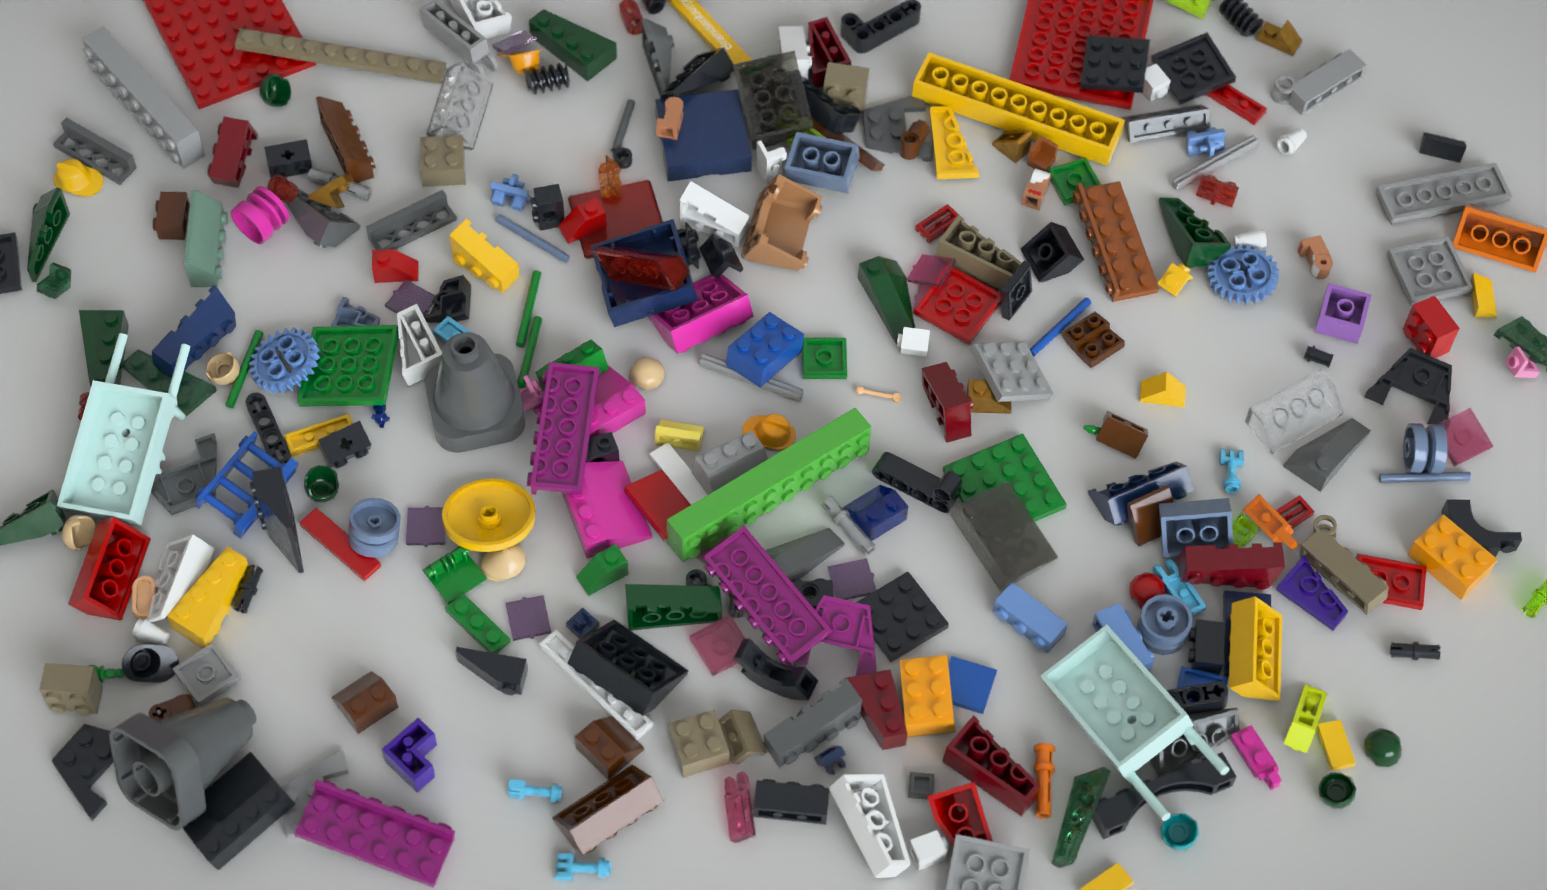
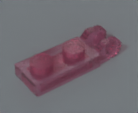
(739, 808)

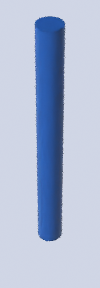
(1062, 324)

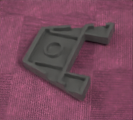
(886, 124)
(179, 486)

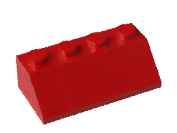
(109, 570)

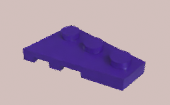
(1308, 592)

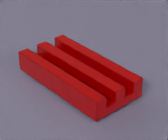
(940, 226)
(1309, 511)

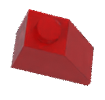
(583, 220)
(393, 266)

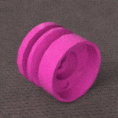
(260, 215)

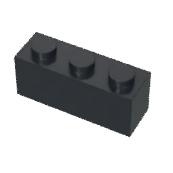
(791, 801)

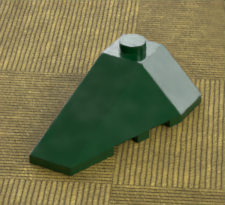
(47, 223)
(1191, 236)
(888, 292)
(35, 521)

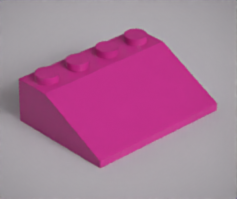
(717, 310)
(615, 404)
(604, 511)

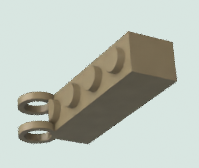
(1342, 568)

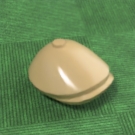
(503, 563)

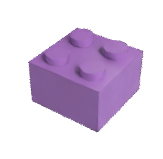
(1343, 313)

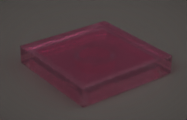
(1465, 437)
(718, 644)

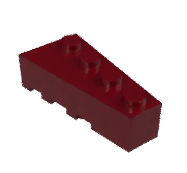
(1231, 565)
(983, 761)

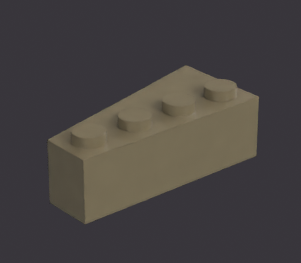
(976, 254)

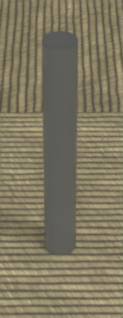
(623, 125)

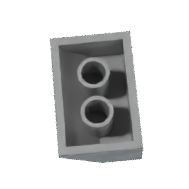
(728, 461)

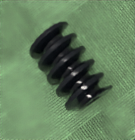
(1241, 17)
(547, 78)

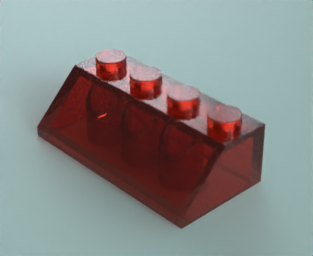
(642, 267)

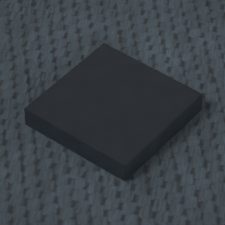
(1016, 290)

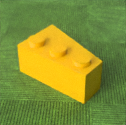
(482, 259)

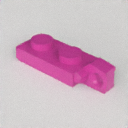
(1256, 756)

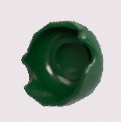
(275, 90)
(321, 483)
(1383, 747)
(1337, 790)

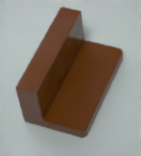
(1122, 434)

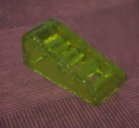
(1252, 529)

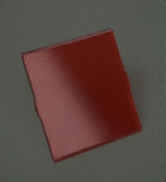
(624, 214)

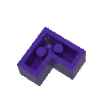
(407, 753)

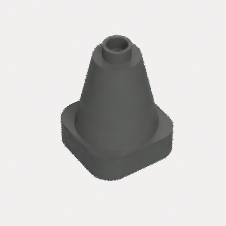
(473, 396)
(173, 760)

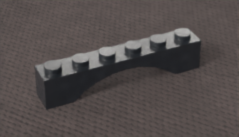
(1114, 813)

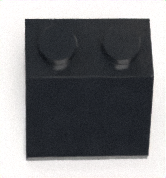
(1052, 252)

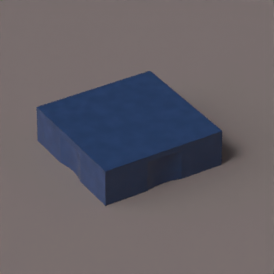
(709, 139)
(631, 301)

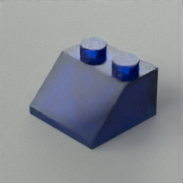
(878, 511)

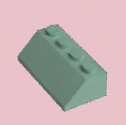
(205, 240)

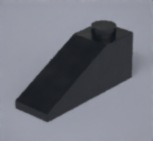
(498, 670)

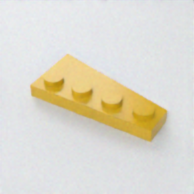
(949, 146)

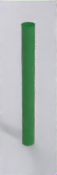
(527, 313)
(529, 352)
(239, 381)

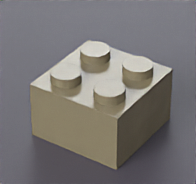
(847, 84)
(442, 160)
(71, 688)
(698, 743)

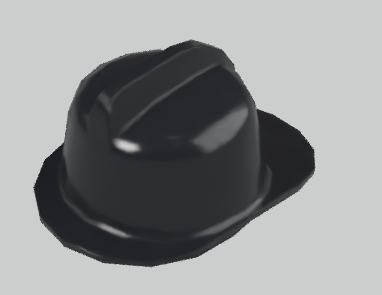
(149, 663)

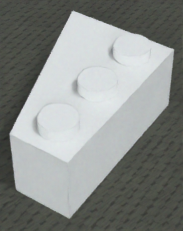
(793, 39)
(712, 215)
(418, 345)

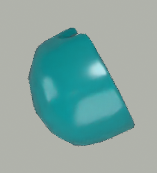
(1180, 831)

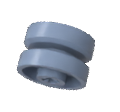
(1425, 448)
(373, 527)
(1165, 624)

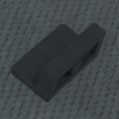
(1442, 147)
(719, 255)

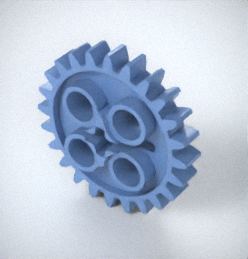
(1252, 271)
(269, 369)

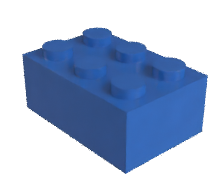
(764, 349)

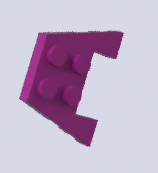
(850, 629)

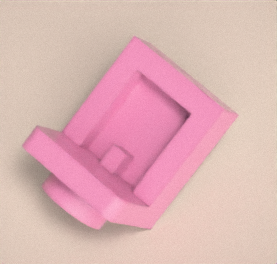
(1520, 364)
(530, 394)

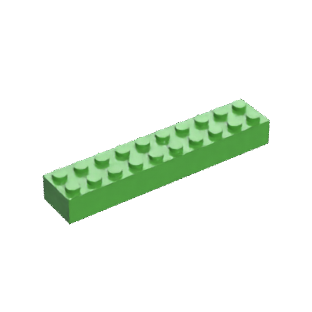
(768, 485)

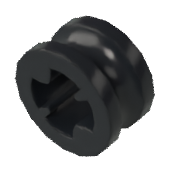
(617, 155)
(696, 574)

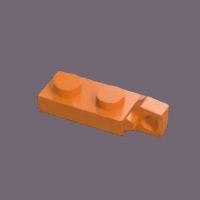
(1270, 521)

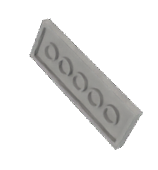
(1443, 193)

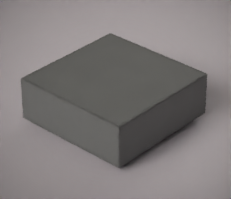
(920, 785)

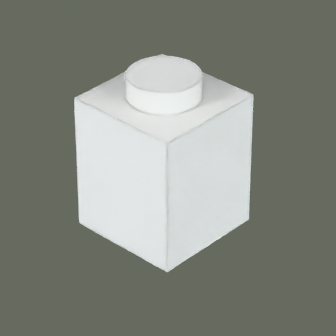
(1156, 83)
(914, 341)
(928, 849)

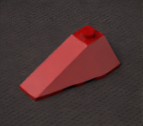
(960, 813)

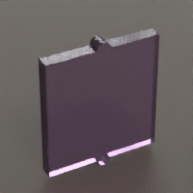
(514, 42)
(409, 295)
(425, 526)
(852, 579)
(528, 618)

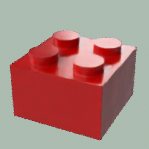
(1430, 327)

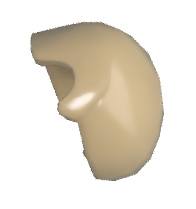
(222, 368)
(646, 373)
(78, 531)

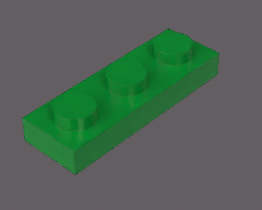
(477, 624)

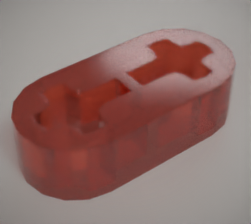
(628, 17)

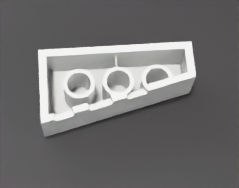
(484, 16)
(873, 821)

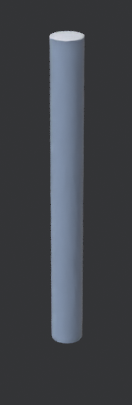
(532, 238)
(1424, 477)

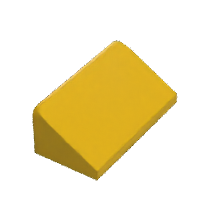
(1483, 297)

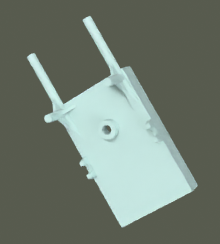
(107, 469)
(1109, 691)

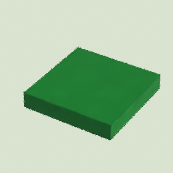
(1068, 175)
(824, 358)

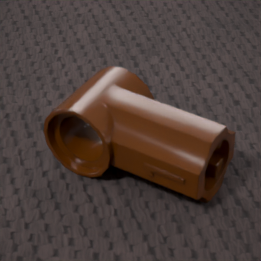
(913, 139)

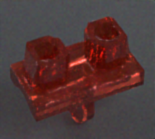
(1217, 191)

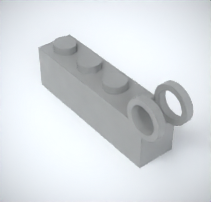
(457, 35)
(1321, 83)

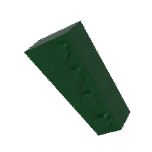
(572, 44)
(100, 336)
(671, 605)

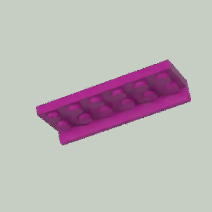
(563, 428)
(766, 596)
(375, 833)

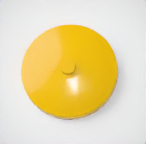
(488, 515)

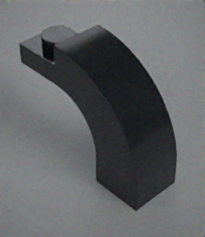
(1460, 513)
(773, 676)

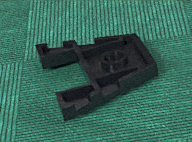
(1420, 377)
(83, 763)

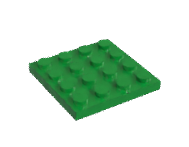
(352, 366)
(1011, 462)

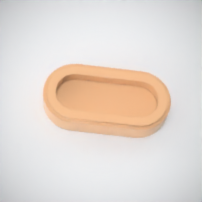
(142, 593)

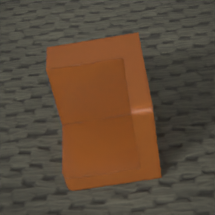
(1042, 154)

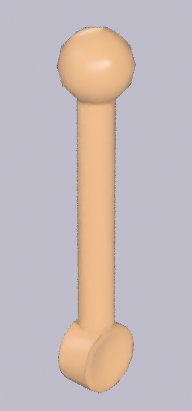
(896, 397)

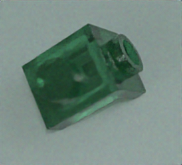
(56, 282)

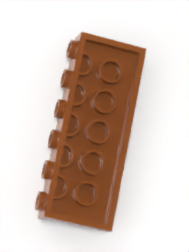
(1115, 241)

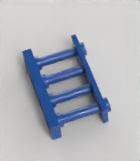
(241, 521)

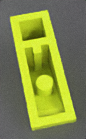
(1305, 718)

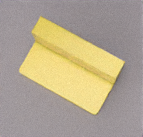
(679, 435)

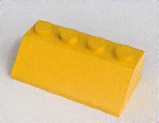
(1255, 650)

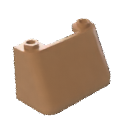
(781, 224)

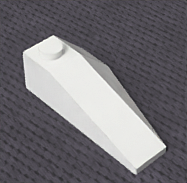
(180, 568)

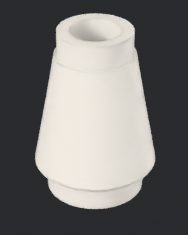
(1291, 141)
(1254, 238)
(150, 633)

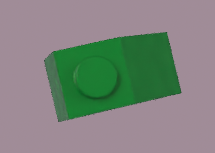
(603, 570)

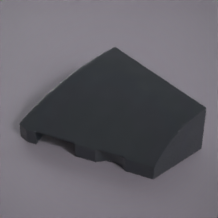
(451, 301)

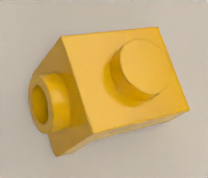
(1175, 278)

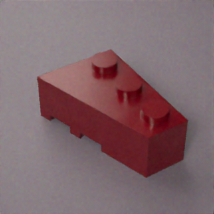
(824, 48)
(231, 151)
(949, 399)
(881, 708)

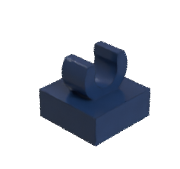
(582, 623)
(829, 757)

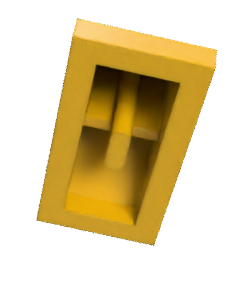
(1163, 390)

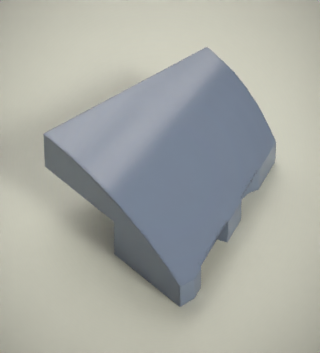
(351, 316)

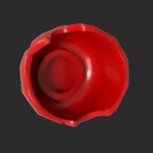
(1145, 587)

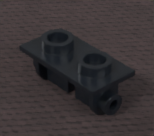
(689, 240)

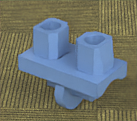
(1205, 142)
(518, 195)

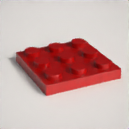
(959, 305)

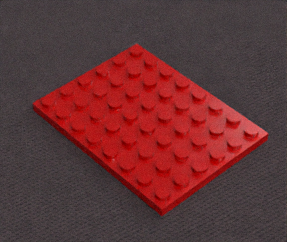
(203, 42)
(1055, 42)

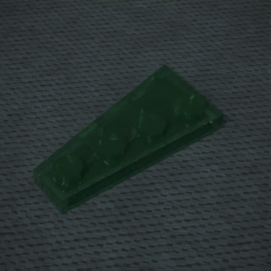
(1527, 337)
(191, 391)
(1079, 812)

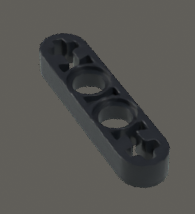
(266, 430)

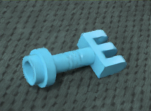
(1231, 483)
(518, 789)
(603, 868)

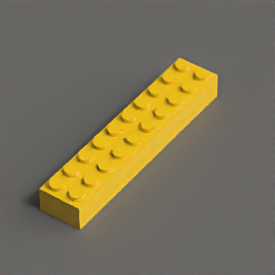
(1017, 108)

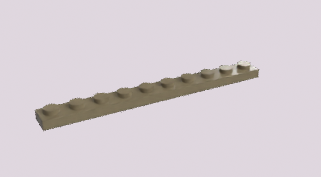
(340, 55)

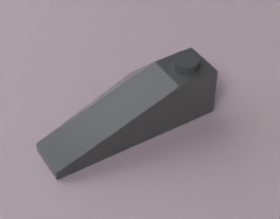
(657, 48)

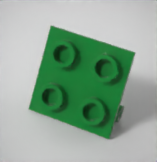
(454, 574)

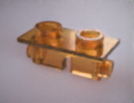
(610, 178)

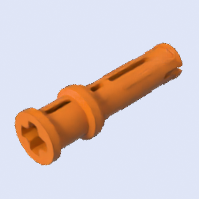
(1044, 769)

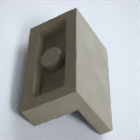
(741, 735)

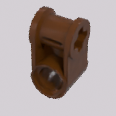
(172, 707)

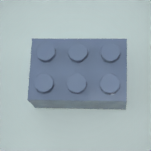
(822, 162)
(1195, 525)

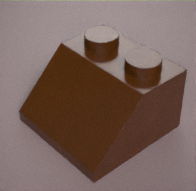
(366, 701)
(607, 746)

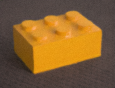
(1452, 557)
(927, 696)

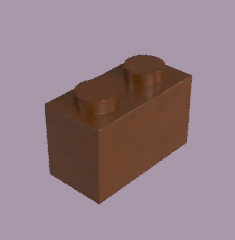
(172, 215)

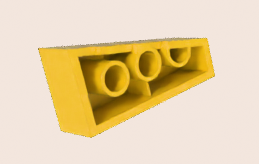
(208, 601)

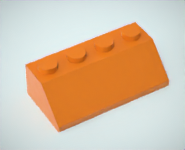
(1500, 237)

